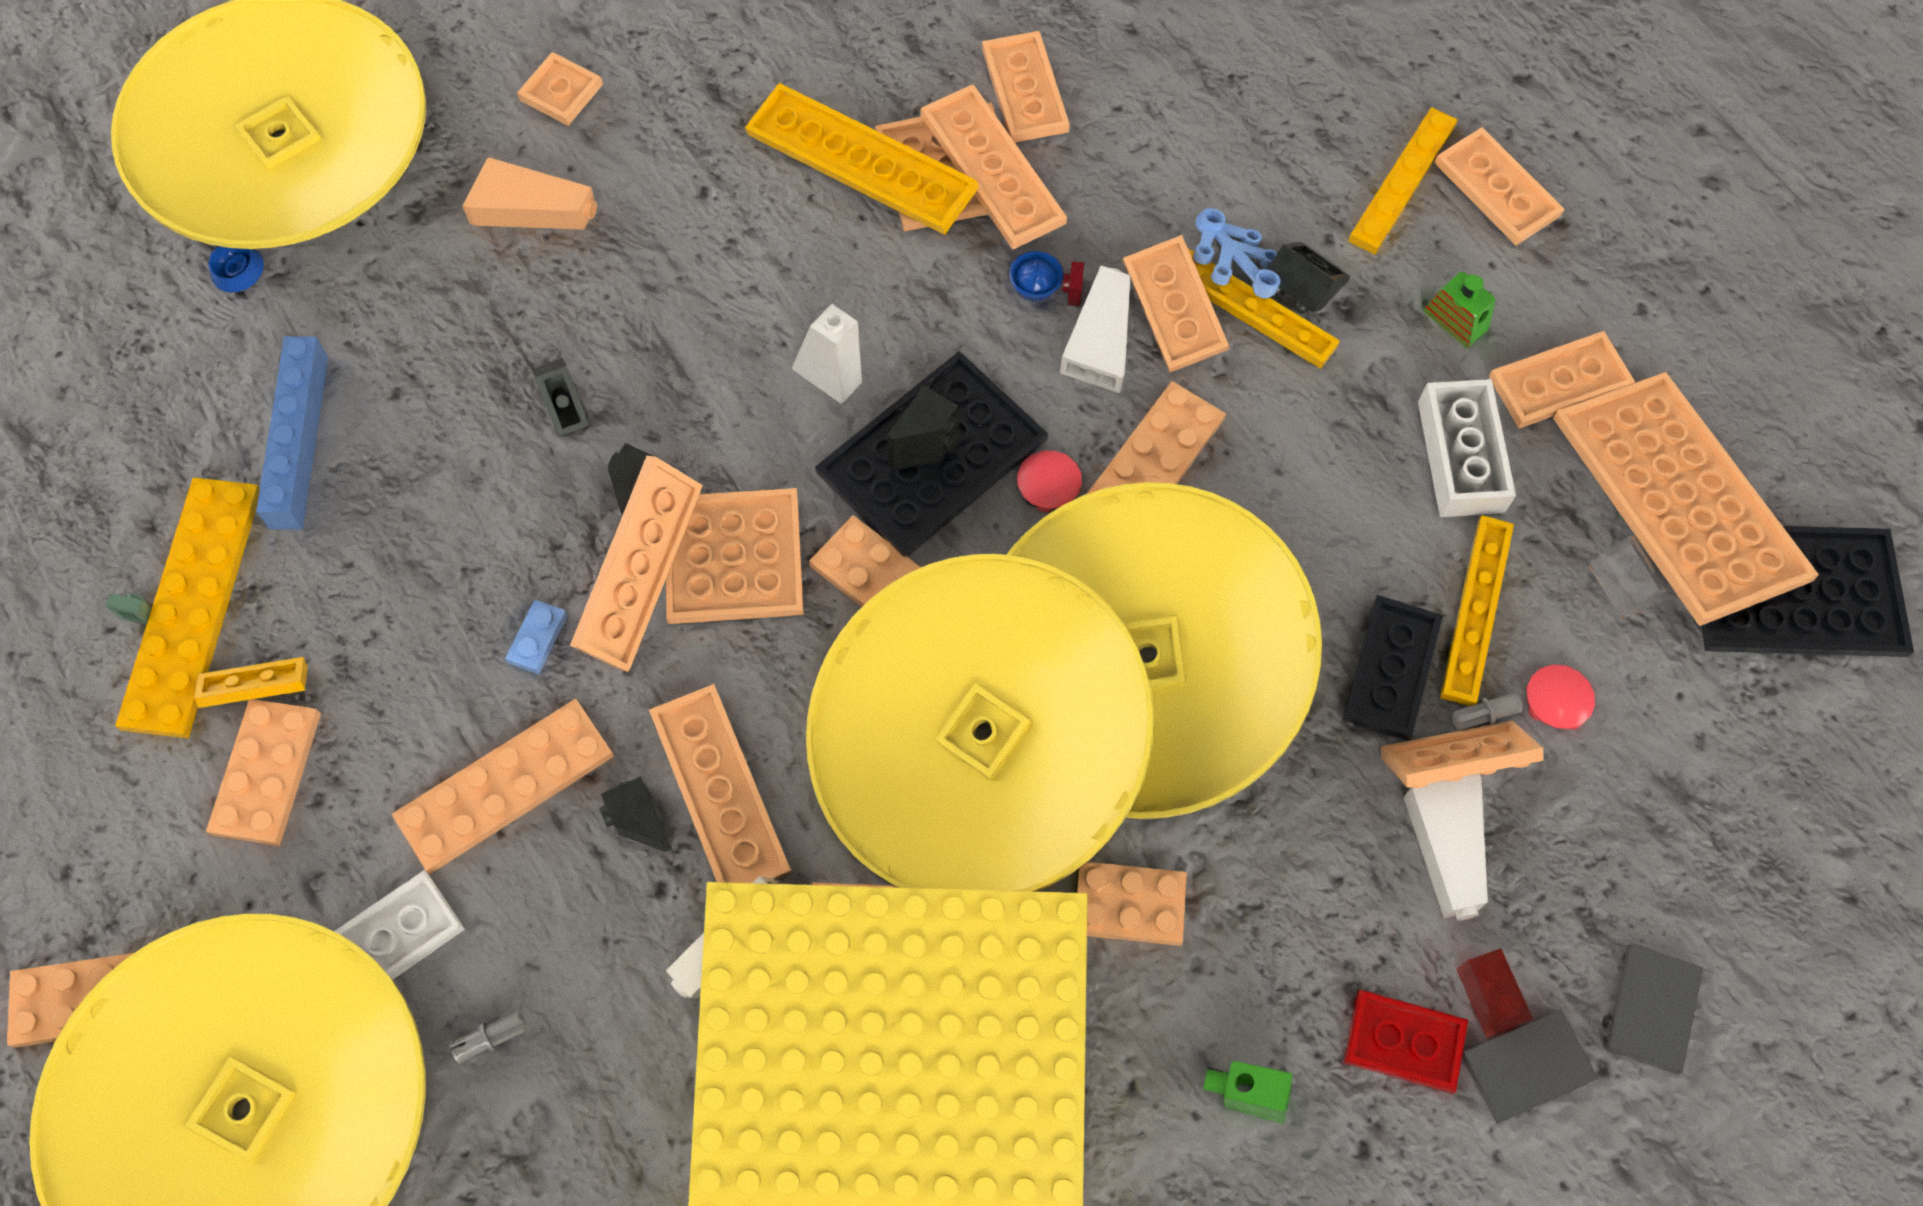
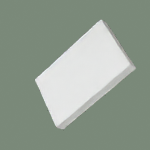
(404, 925)

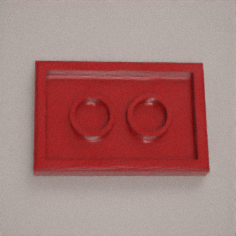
(1406, 1041)

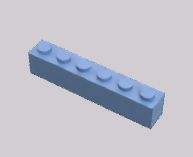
(292, 433)

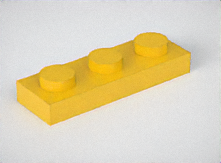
(251, 682)

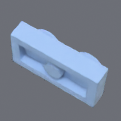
(536, 637)

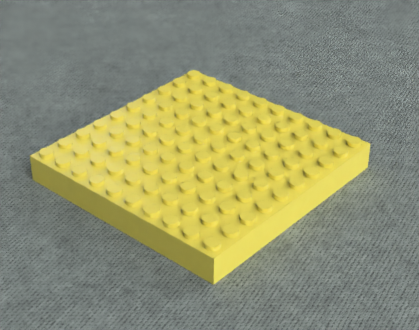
(890, 1047)

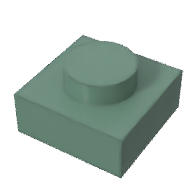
(129, 607)

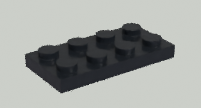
(1392, 667)

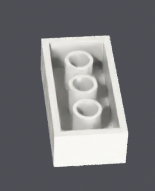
(1466, 448)

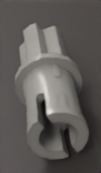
(1487, 711)
(487, 1037)

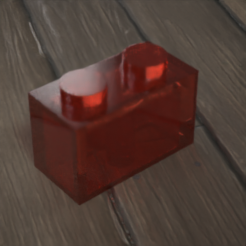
(1494, 993)

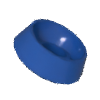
(244, 263)
(1036, 275)

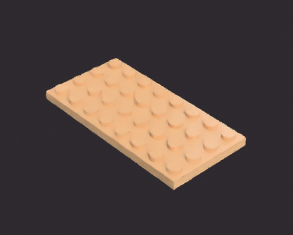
(1684, 498)

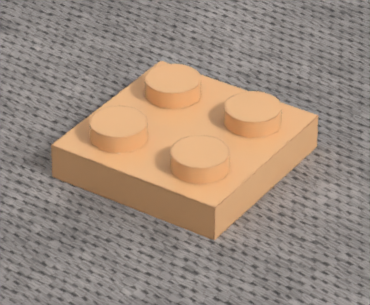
(560, 88)

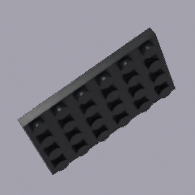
(920, 500)
(1846, 610)

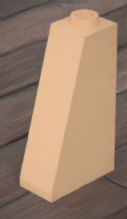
(527, 198)

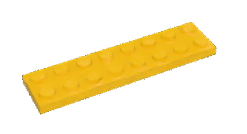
(862, 158)
(189, 608)

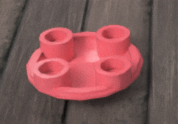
(1049, 480)
(1560, 697)

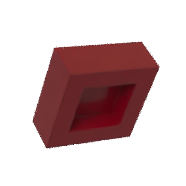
(1073, 283)

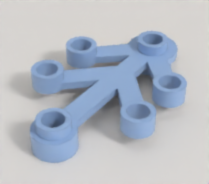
(1212, 225)

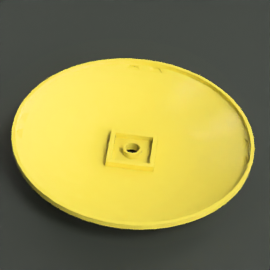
(214, 90)
(1220, 610)
(964, 649)
(219, 1015)

